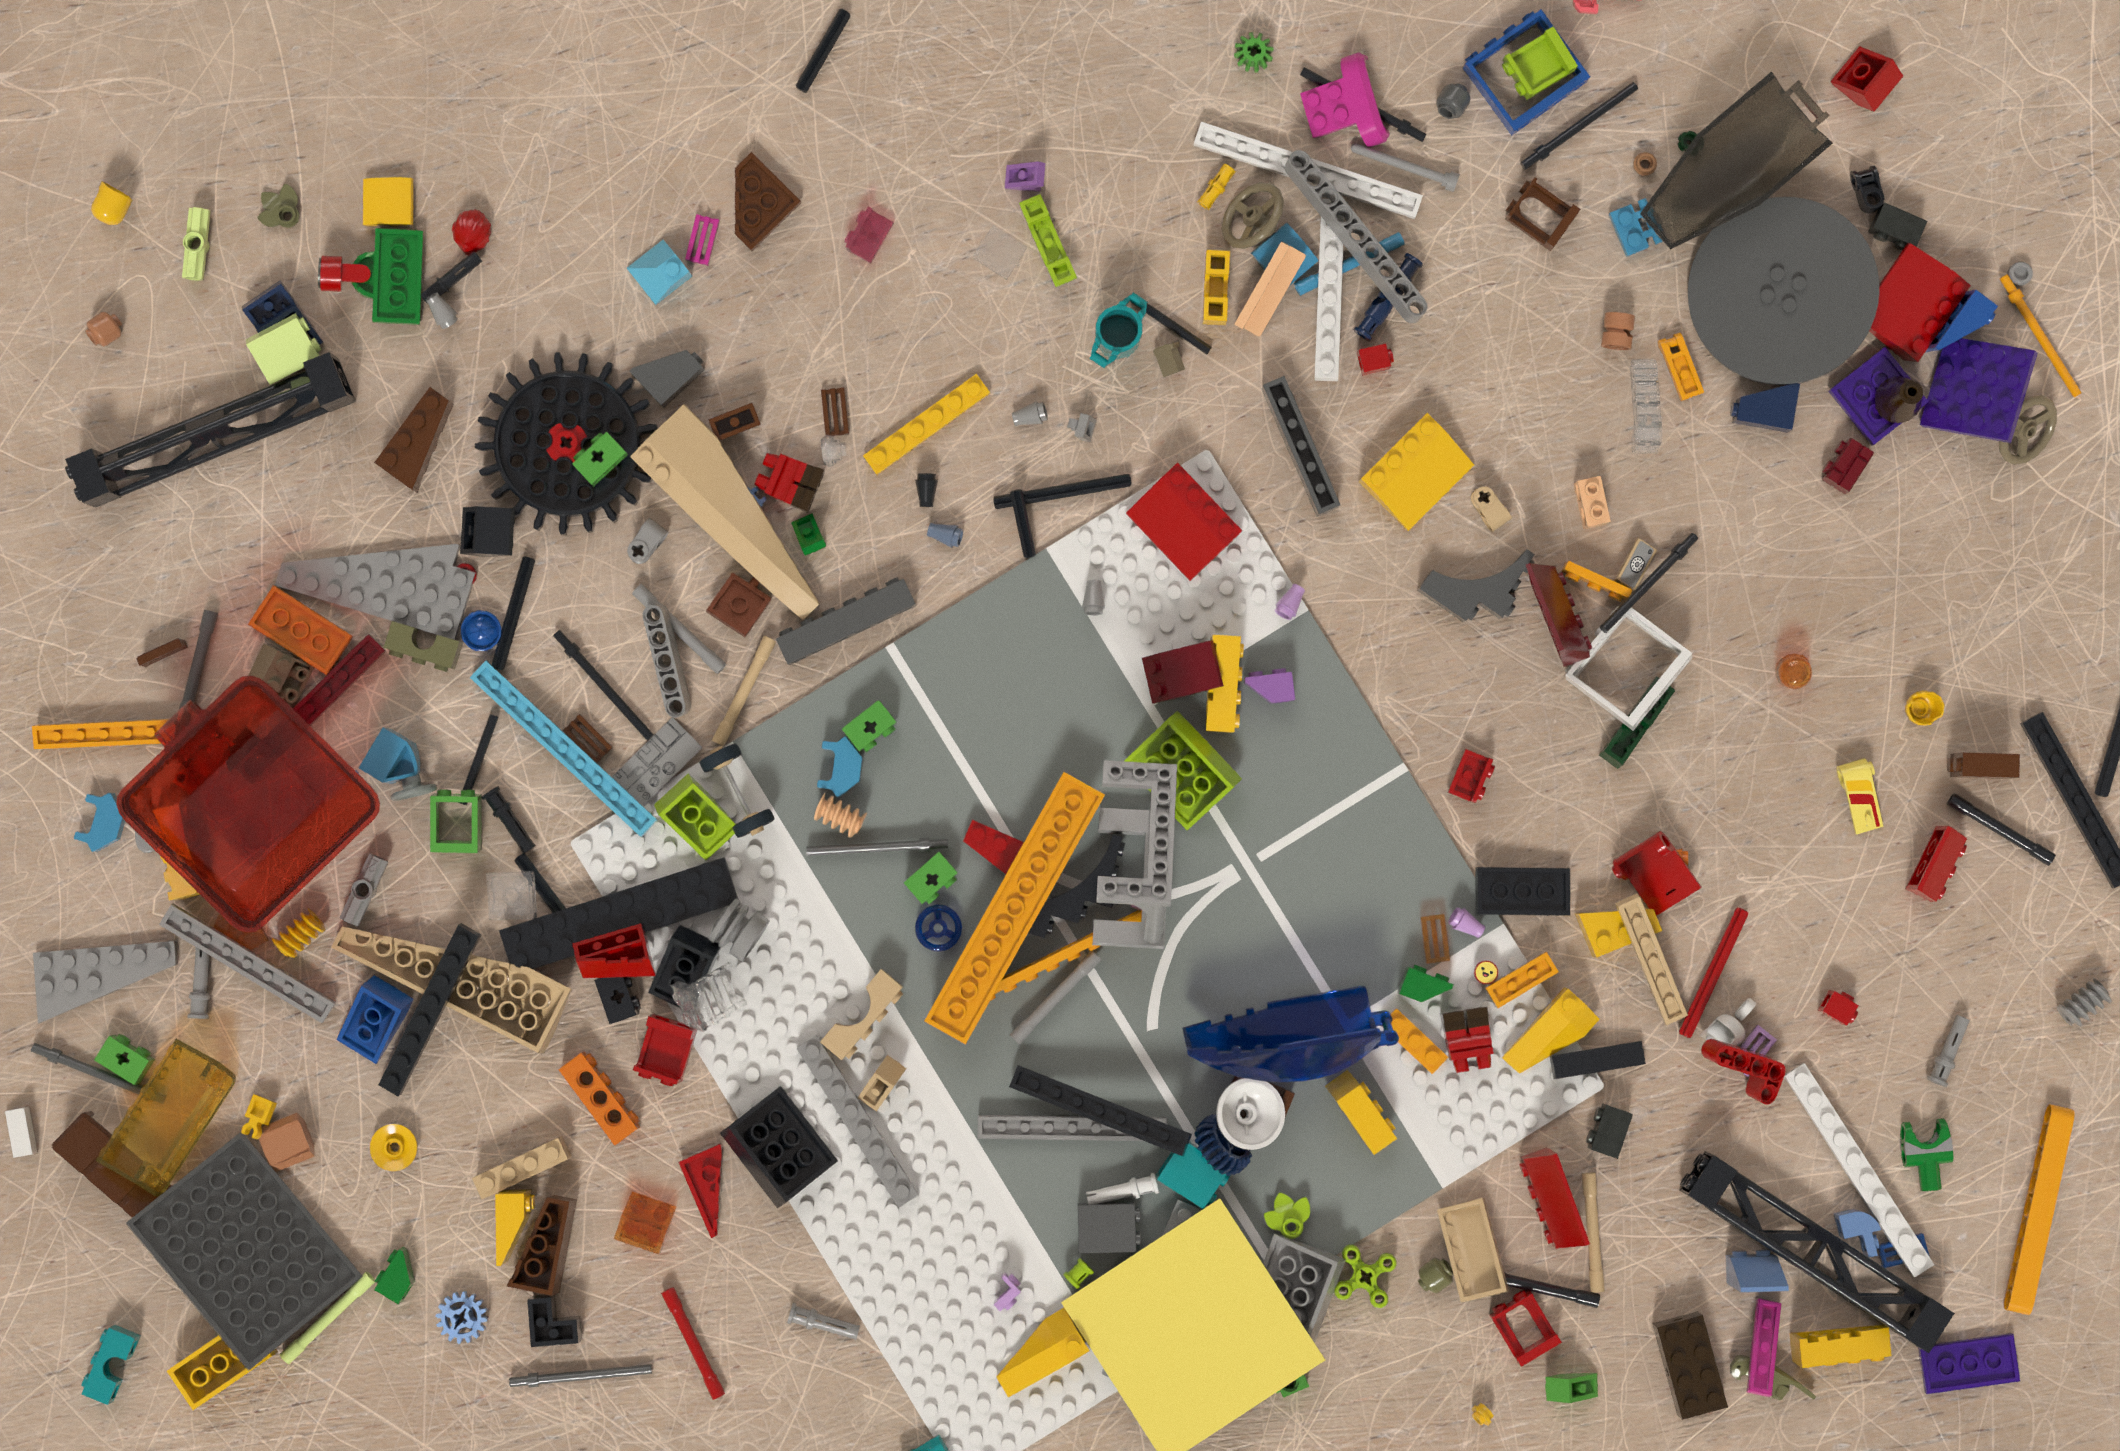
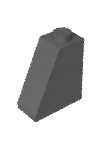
(668, 375)

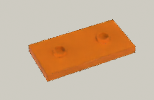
(300, 630)

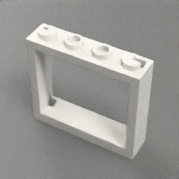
(1657, 690)

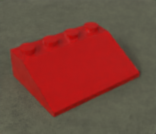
(1915, 302)
(1184, 521)
(1554, 1199)

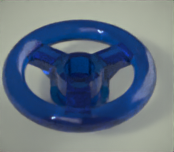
(937, 909)

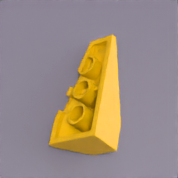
(1044, 1352)

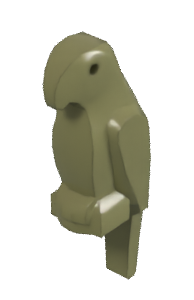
(1781, 1381)

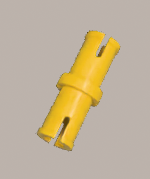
(1216, 186)

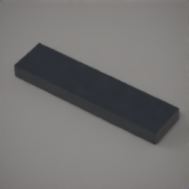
(1597, 1060)

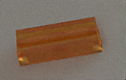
(1432, 918)

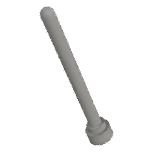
(1448, 180)

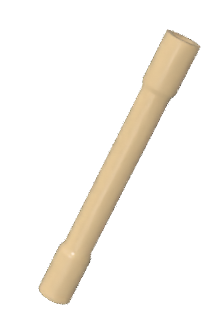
(761, 656)
(1590, 1192)

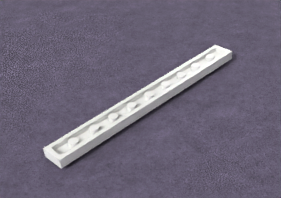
(1275, 158)
(1858, 1170)

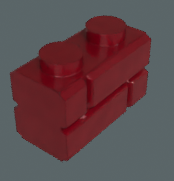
(1847, 465)

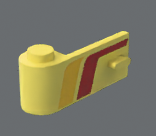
(1861, 794)

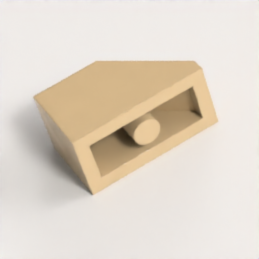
(881, 1083)

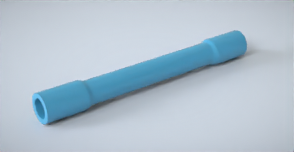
(1311, 282)

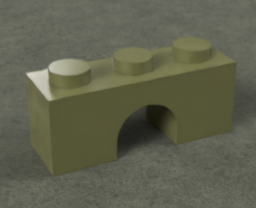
(402, 640)

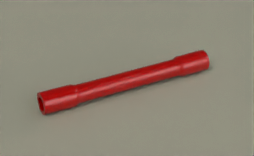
(676, 1308)

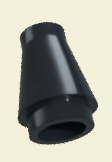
(926, 488)

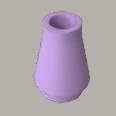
(1289, 603)
(1465, 922)

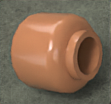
(103, 329)

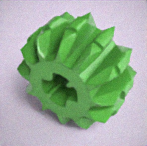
(1247, 46)

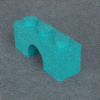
(101, 1383)

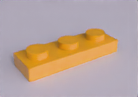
(1595, 581)
(1521, 980)
(1417, 1043)

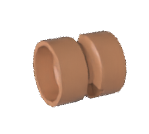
(1618, 331)

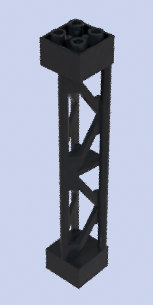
(97, 472)
(1921, 1322)

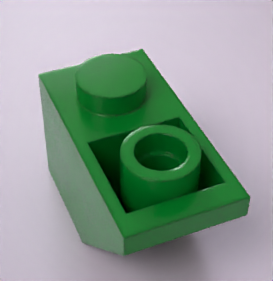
(1421, 986)
(397, 1278)

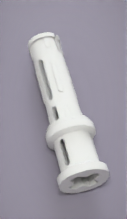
(1133, 1188)

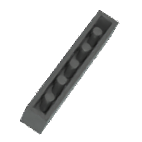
(1300, 446)
(846, 621)

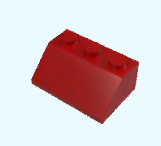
(1937, 863)

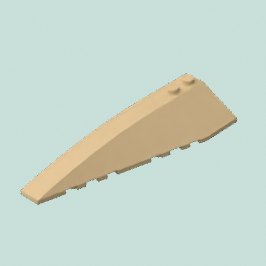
(702, 480)
(491, 992)

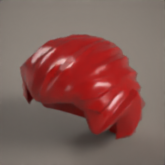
(471, 231)

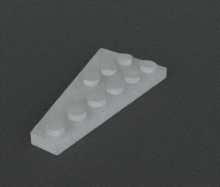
(82, 975)

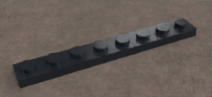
(2074, 796)
(429, 1009)
(1100, 1110)

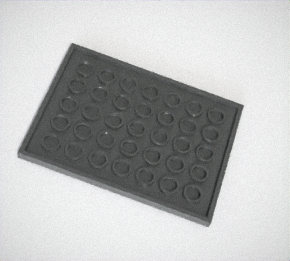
(244, 1250)

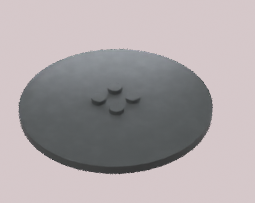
(1783, 291)

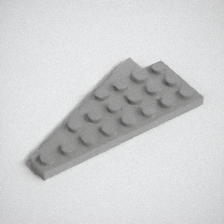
(400, 585)

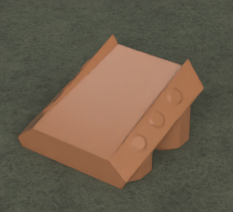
(286, 1142)

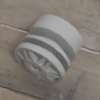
(738, 929)

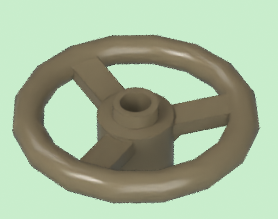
(1255, 218)
(2026, 429)

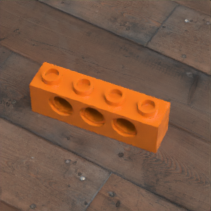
(573, 1073)

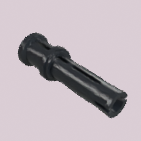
(503, 811)

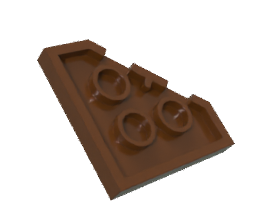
(760, 201)

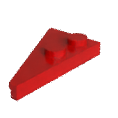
(703, 1178)

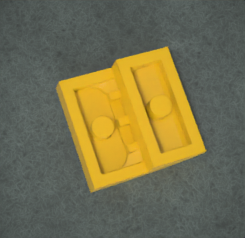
(388, 201)

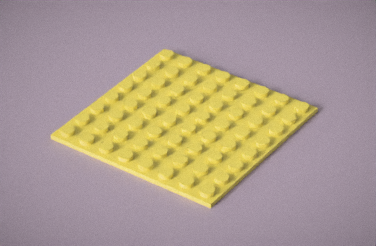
(1193, 1330)

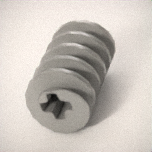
(2084, 1003)

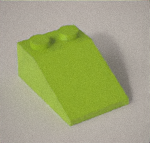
(695, 816)

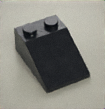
(685, 960)

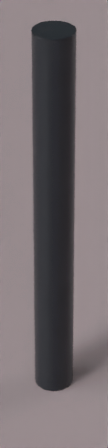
(1176, 328)
(480, 754)

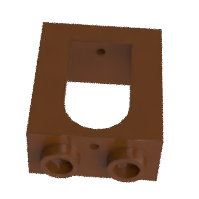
(1536, 191)

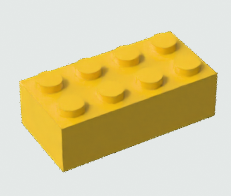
(208, 1372)

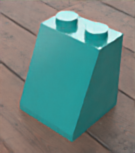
(1191, 1176)

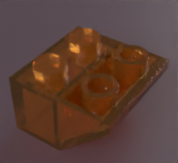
(645, 1222)

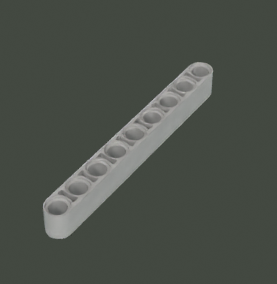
(1356, 247)

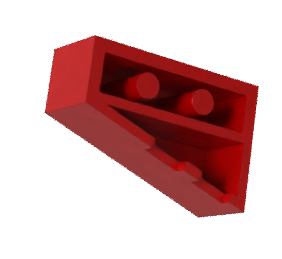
(615, 954)

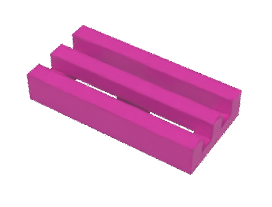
(707, 220)

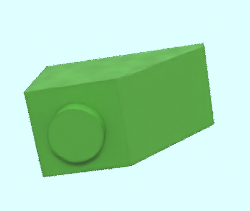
(1571, 1387)

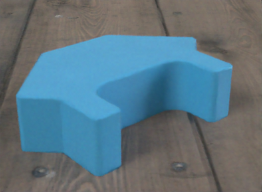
(846, 767)
(107, 823)

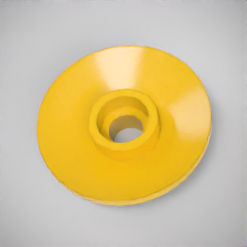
(384, 1155)

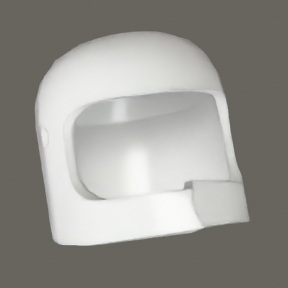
(1725, 1029)

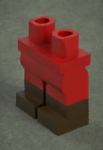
(784, 476)
(1465, 1045)

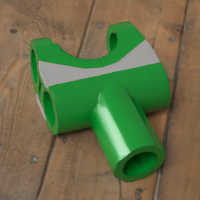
(1927, 1154)

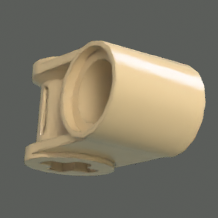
(1493, 512)

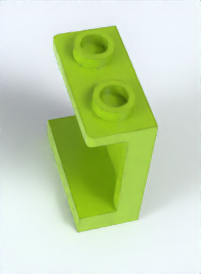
(1539, 64)

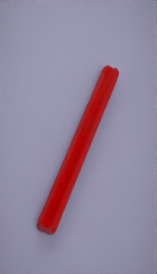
(1713, 972)

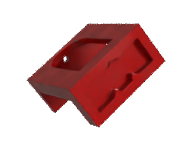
(1549, 1340)

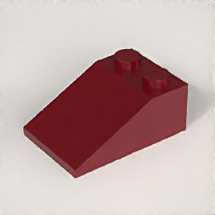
(1182, 672)

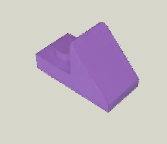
(1025, 176)

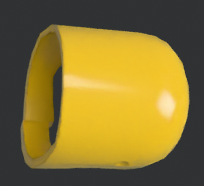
(110, 204)

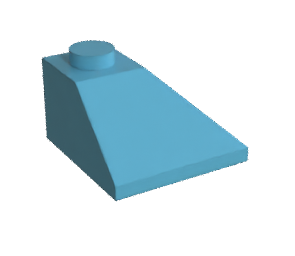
(659, 272)

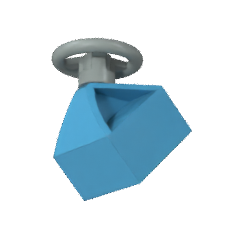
(396, 760)

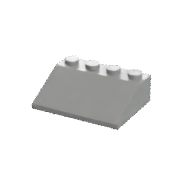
(1305, 1278)

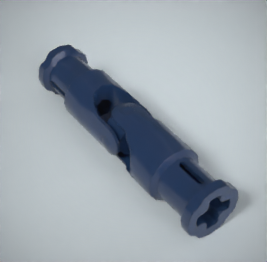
(1381, 306)

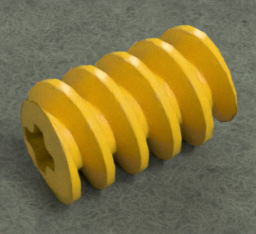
(299, 934)

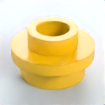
(1482, 1414)

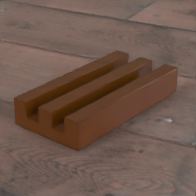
(833, 392)
(161, 652)
(573, 724)

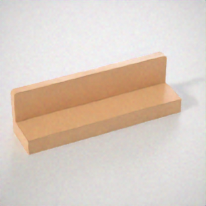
(1270, 289)

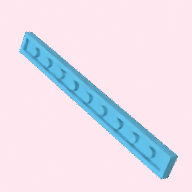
(563, 748)

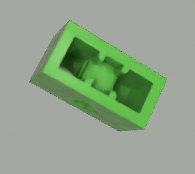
(612, 457)
(856, 728)
(936, 865)
(111, 1058)

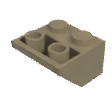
(282, 672)

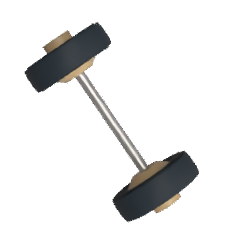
(753, 822)

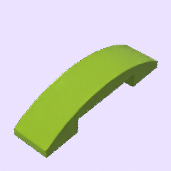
(1047, 240)

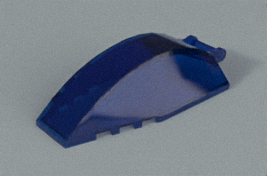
(1293, 1037)

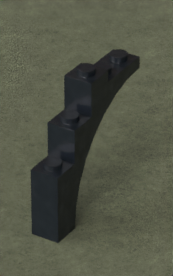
(1071, 904)

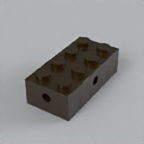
(1690, 1365)

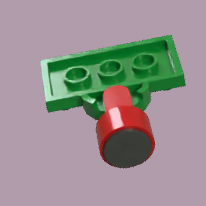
(387, 275)

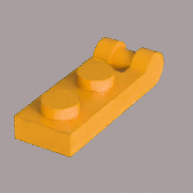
(1681, 367)

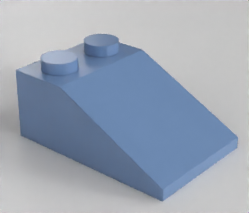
(1755, 1272)

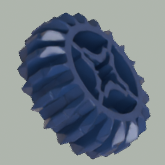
(1218, 1150)

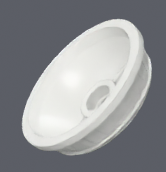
(1263, 1113)

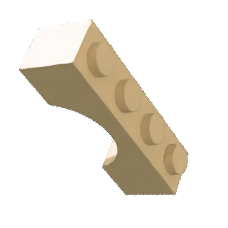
(882, 991)
(521, 1167)

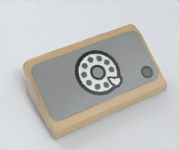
(1635, 564)

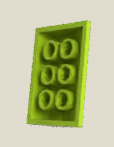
(1201, 771)

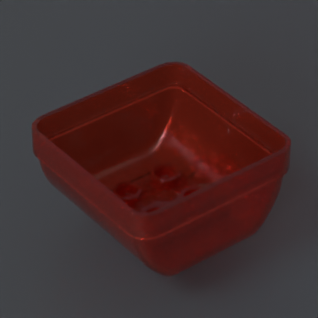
(247, 801)

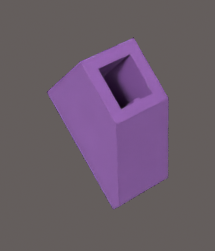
(1273, 687)

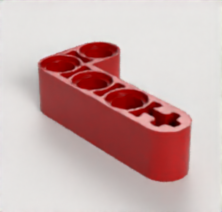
(1764, 1072)

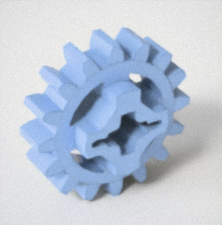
(453, 1313)

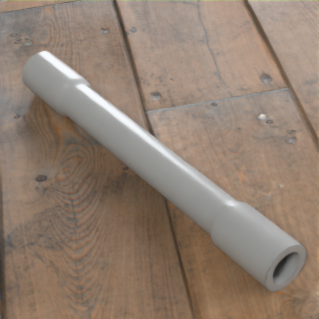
(679, 629)
(1083, 968)

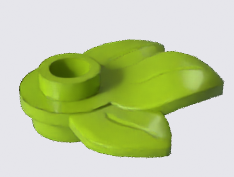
(1287, 1211)

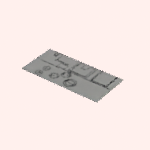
(657, 761)

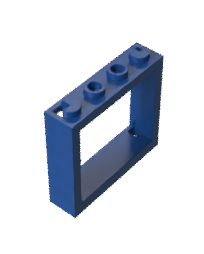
(1493, 46)

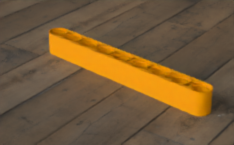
(2039, 1209)

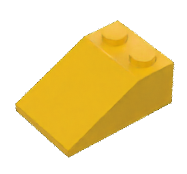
(511, 1216)

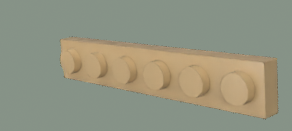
(1651, 959)

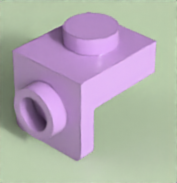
(1008, 1299)

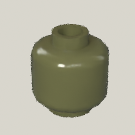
(1435, 1275)

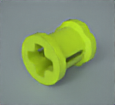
(1078, 1273)

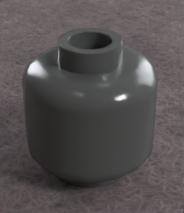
(1453, 101)

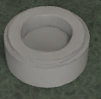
(2020, 273)

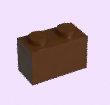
(734, 421)

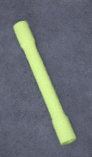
(355, 1291)

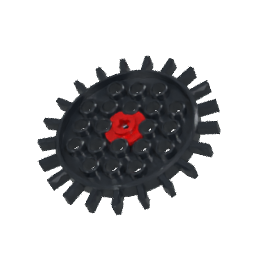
(521, 478)

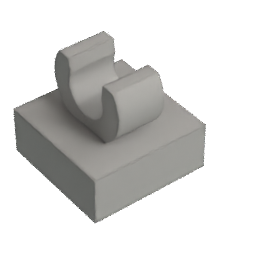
(1083, 427)

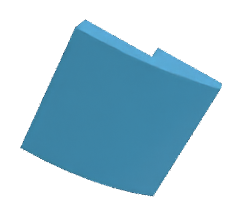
(1266, 250)

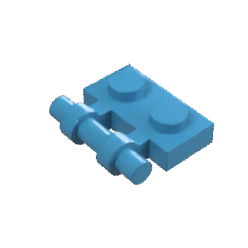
(1629, 230)

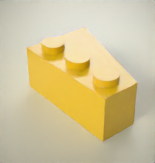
(1606, 930)
(1362, 1112)

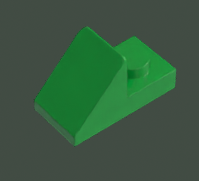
(808, 534)

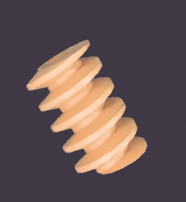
(839, 816)

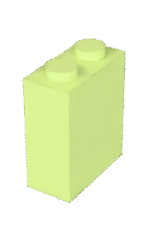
(283, 348)

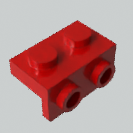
(1471, 776)

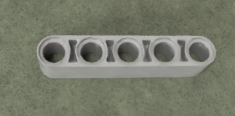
(665, 672)

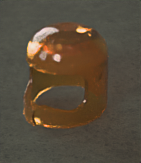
(1793, 671)

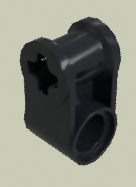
(1867, 184)

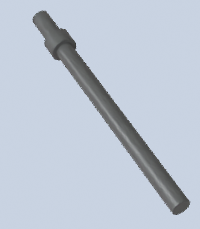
(922, 844)
(55, 1056)
(535, 1379)

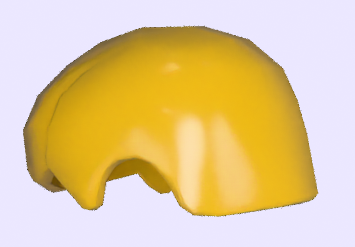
(1924, 707)

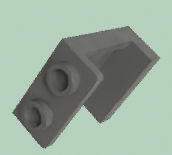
(1108, 1227)

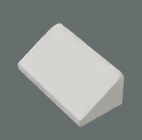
(21, 1132)

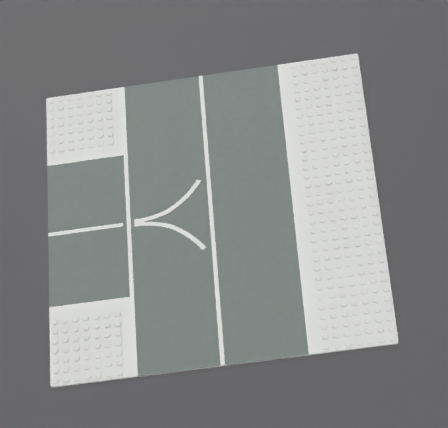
(1277, 894)

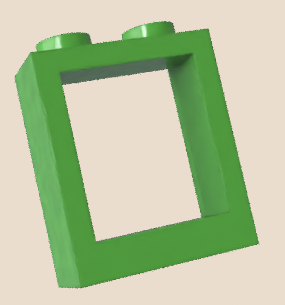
(456, 846)

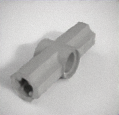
(356, 903)

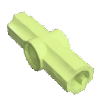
(195, 259)

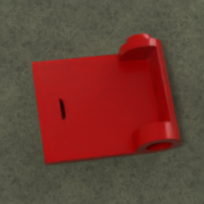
(1656, 869)

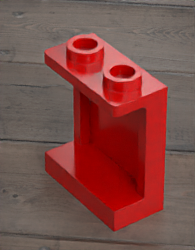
(665, 1050)

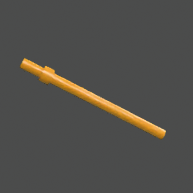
(2016, 296)

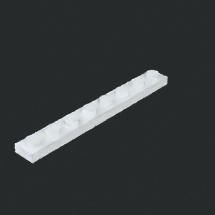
(1328, 303)

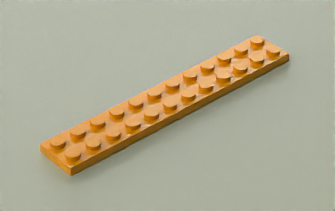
(1014, 908)

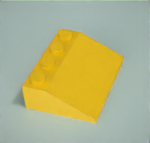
(1416, 472)

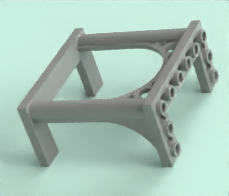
(1155, 888)

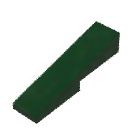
(1625, 739)

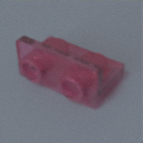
(868, 234)

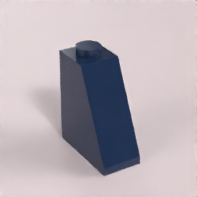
(1768, 409)

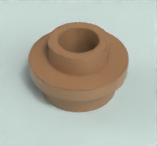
(1648, 157)

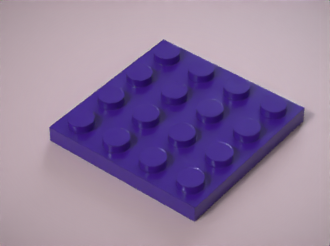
(1979, 389)

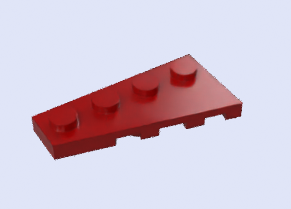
(993, 845)

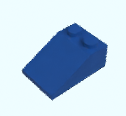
(1969, 315)
(374, 1018)

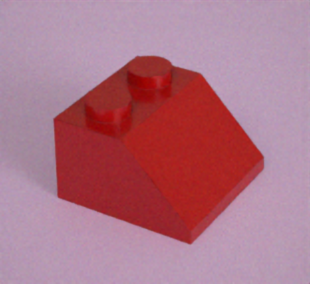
(1867, 78)

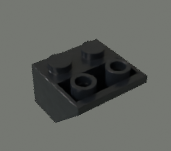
(487, 531)

